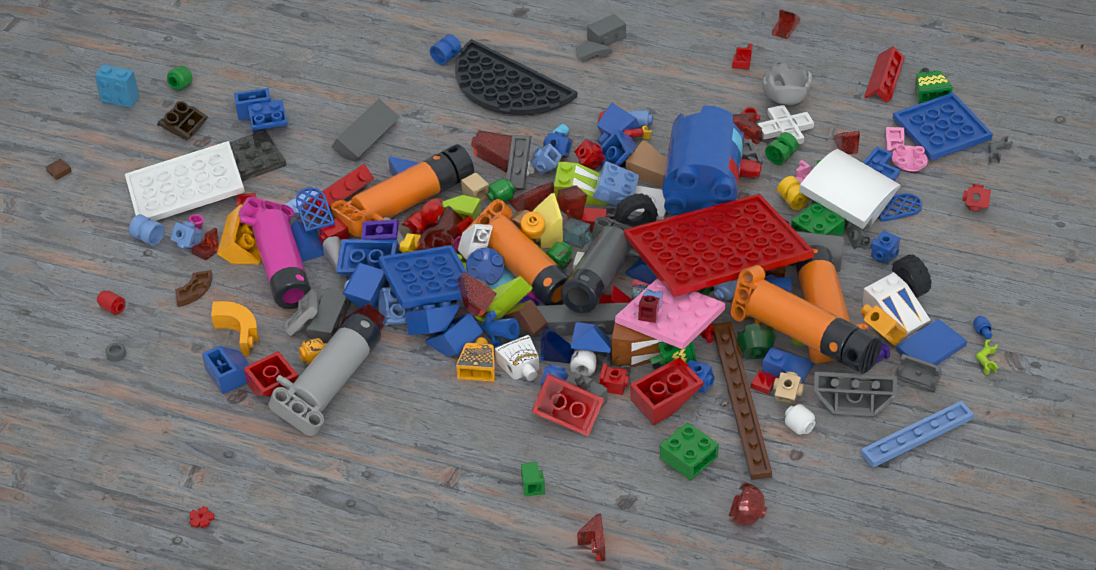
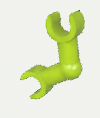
(981, 356)

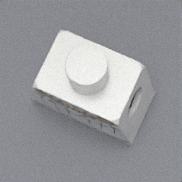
(518, 358)

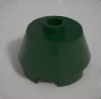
(755, 341)

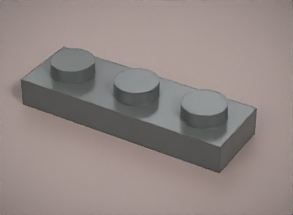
(519, 160)

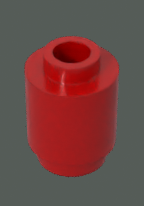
(750, 169)
(111, 302)

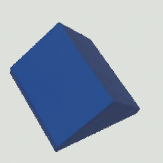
(307, 243)
(365, 285)

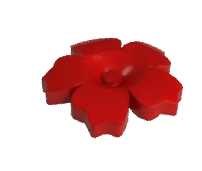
(201, 518)

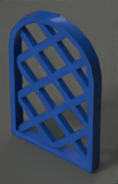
(903, 214)
(318, 226)

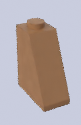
(647, 164)

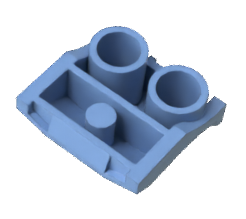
(391, 308)

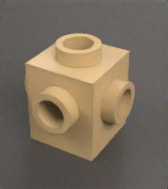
(788, 388)

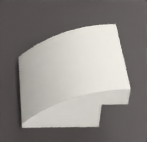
(849, 188)

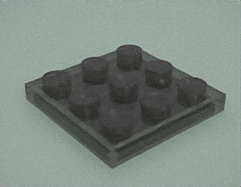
(256, 155)

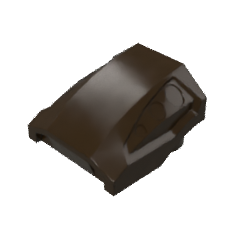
(183, 120)

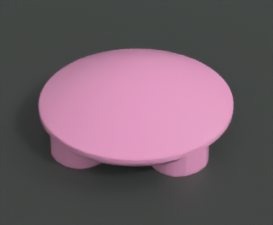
(909, 157)

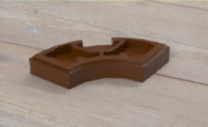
(195, 288)

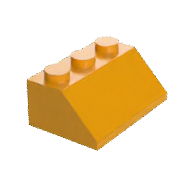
(238, 241)

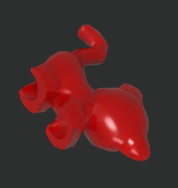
(429, 213)

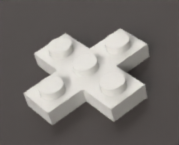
(782, 122)

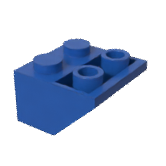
(247, 98)
(267, 115)
(430, 318)
(225, 367)

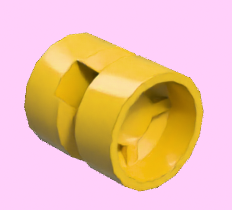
(789, 191)

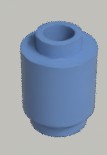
(643, 117)

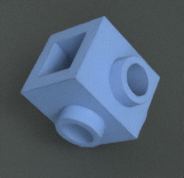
(545, 159)
(186, 234)

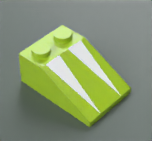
(573, 174)

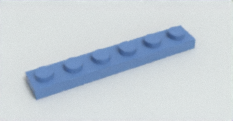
(917, 434)

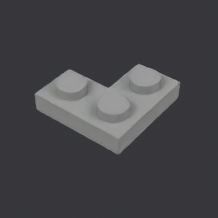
(306, 310)

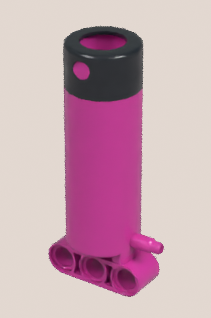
(277, 249)

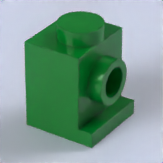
(532, 479)

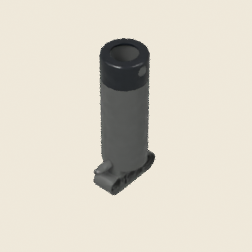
(597, 266)

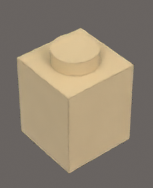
(475, 187)

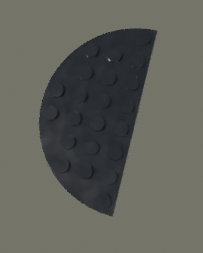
(506, 84)

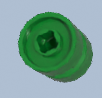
(781, 148)

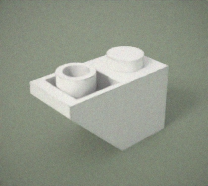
(474, 238)

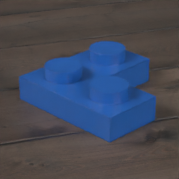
(879, 161)

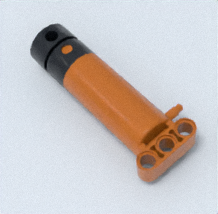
(405, 189)
(803, 321)

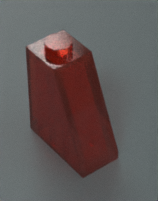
(493, 148)

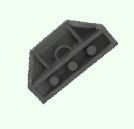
(855, 393)

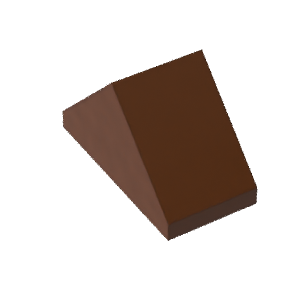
(528, 317)

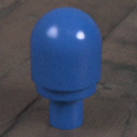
(983, 326)

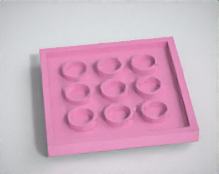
(678, 318)

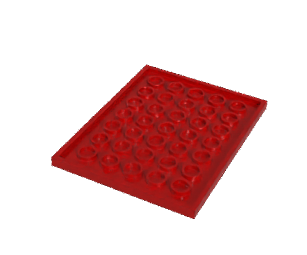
(717, 244)

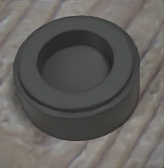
(116, 352)

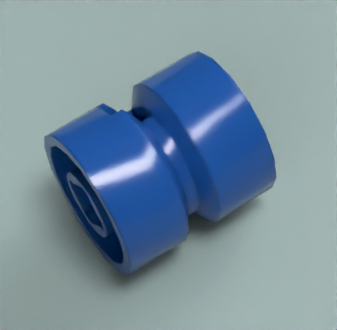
(445, 49)

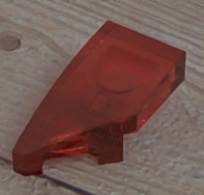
(208, 246)

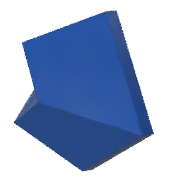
(590, 338)

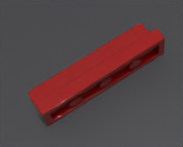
(885, 74)

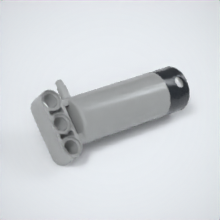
(325, 375)

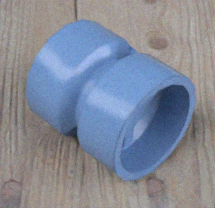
(146, 230)

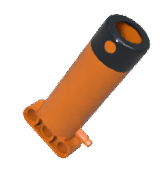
(522, 255)
(822, 288)

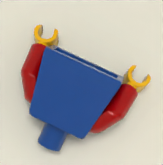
(619, 119)

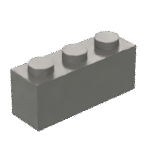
(330, 315)

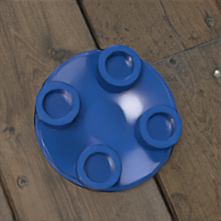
(485, 265)

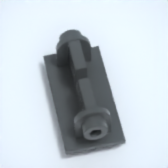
(856, 234)

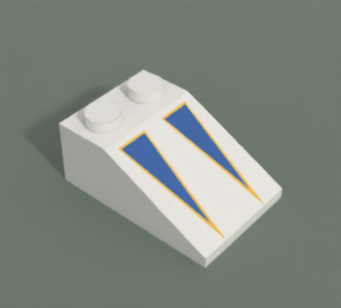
(897, 301)

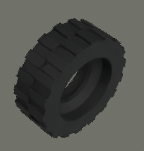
(632, 203)
(913, 265)

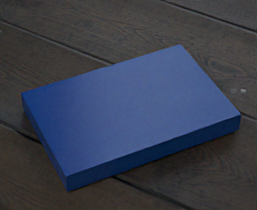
(932, 343)

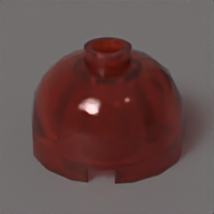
(434, 238)
(748, 506)

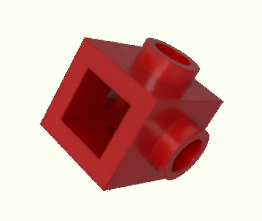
(589, 154)
(984, 195)

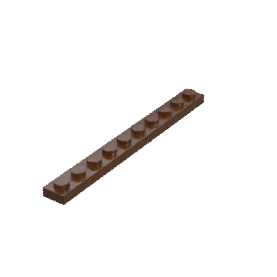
(742, 401)

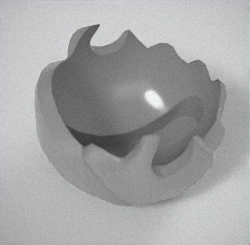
(786, 85)

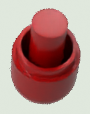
(708, 333)

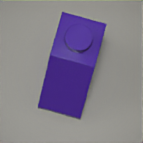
(380, 230)

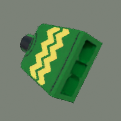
(931, 85)
(670, 353)

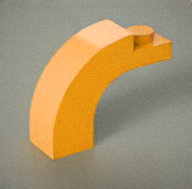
(239, 318)

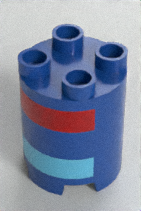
(702, 161)

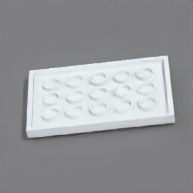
(185, 182)

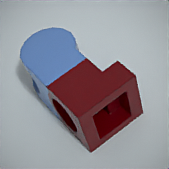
(649, 305)

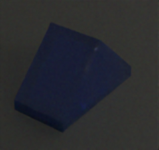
(554, 347)

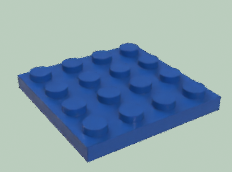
(942, 126)
(424, 276)

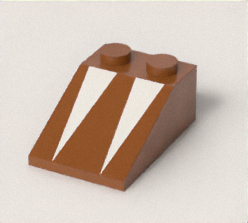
(632, 347)

